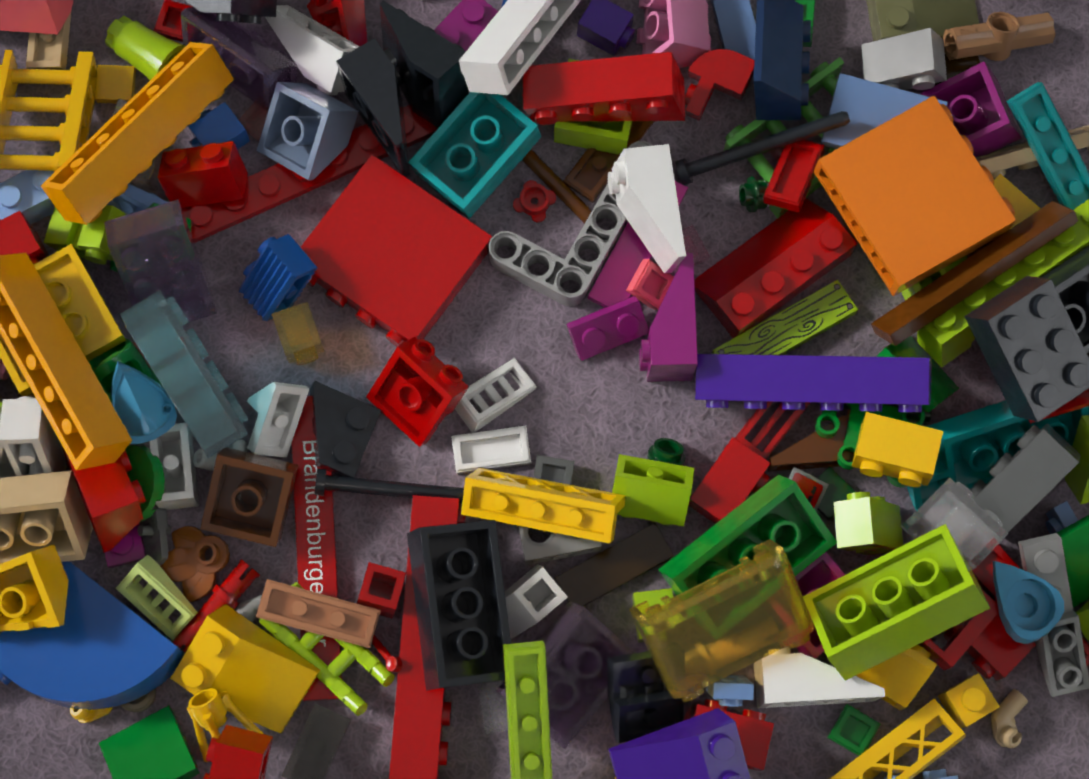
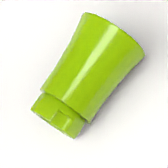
(141, 46)

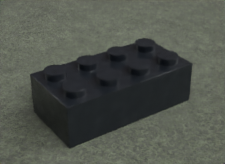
(459, 603)

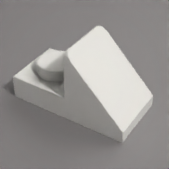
(277, 419)

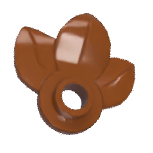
(188, 561)

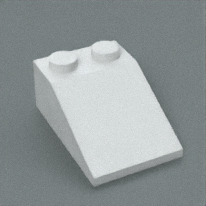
(649, 201)
(800, 680)

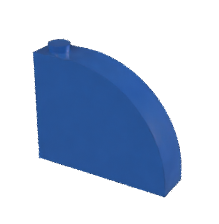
(95, 658)

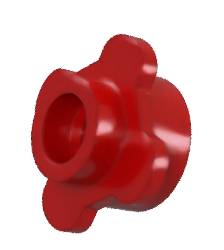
(530, 191)

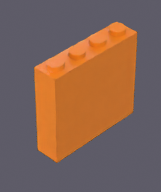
(914, 195)

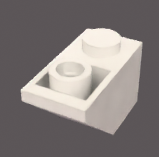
(531, 599)

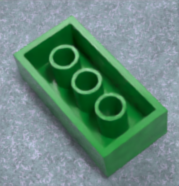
(773, 512)

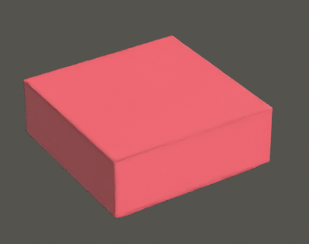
(650, 284)

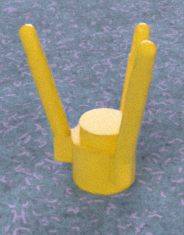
(209, 711)

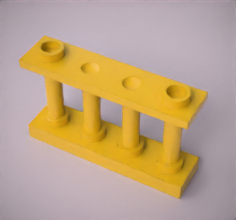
(76, 106)

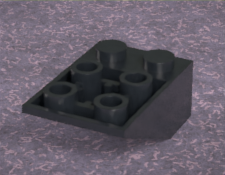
(426, 65)

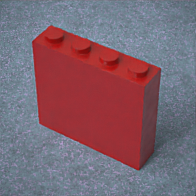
(393, 252)

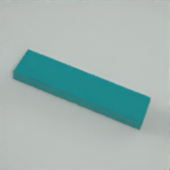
(1051, 145)

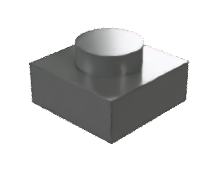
(554, 469)

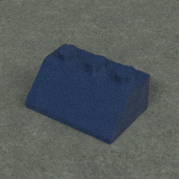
(781, 60)

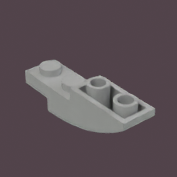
(1062, 648)

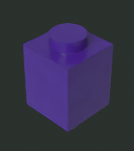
(606, 26)

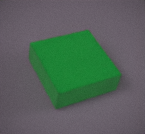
(853, 730)

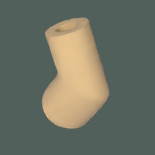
(1004, 722)

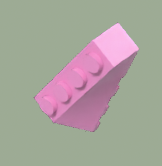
(675, 28)

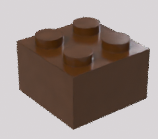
(249, 496)

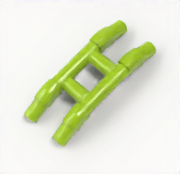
(330, 673)

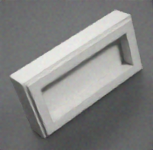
(491, 449)

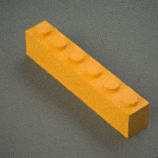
(138, 133)
(57, 368)

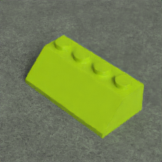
(895, 602)

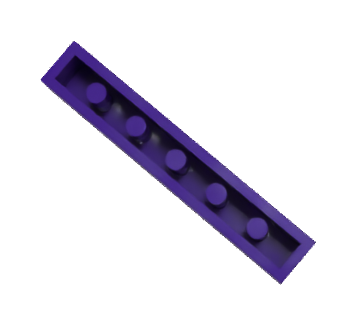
(814, 379)

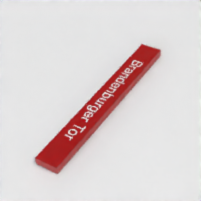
(314, 538)

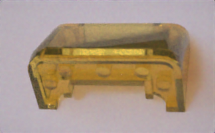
(725, 622)

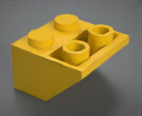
(901, 675)

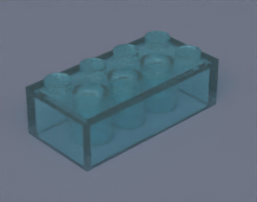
(189, 381)

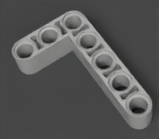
(572, 266)

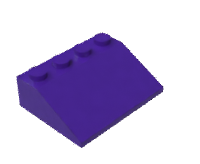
(691, 749)

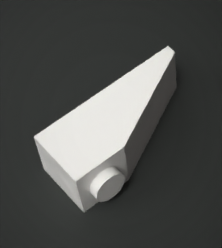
(312, 47)

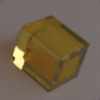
(298, 334)

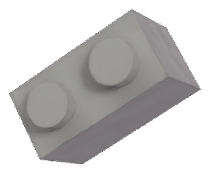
(906, 60)

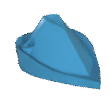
(141, 404)
(1025, 603)

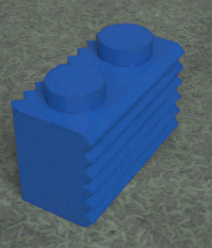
(276, 276)

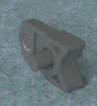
(155, 535)

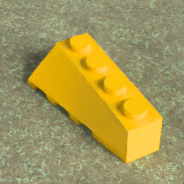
(33, 591)

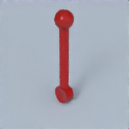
(393, 663)

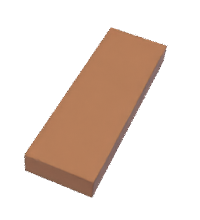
(318, 613)

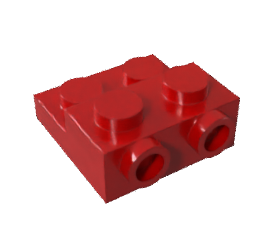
(417, 390)

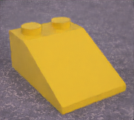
(249, 664)

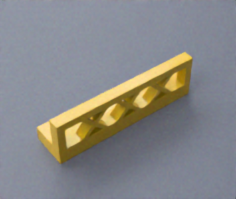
(542, 504)
(900, 740)

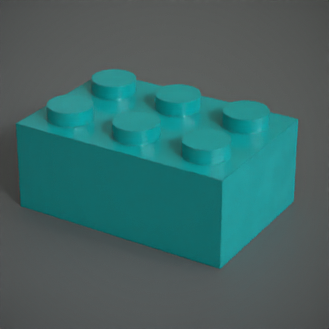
(475, 150)

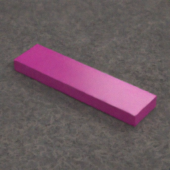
(623, 264)

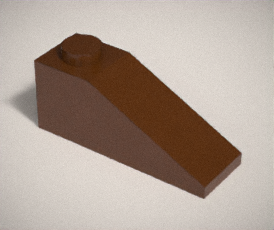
(814, 451)

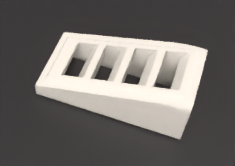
(476, 420)

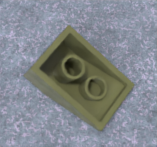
(900, 17)

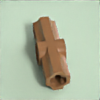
(998, 36)

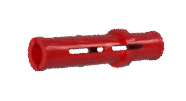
(226, 593)

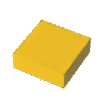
(114, 83)

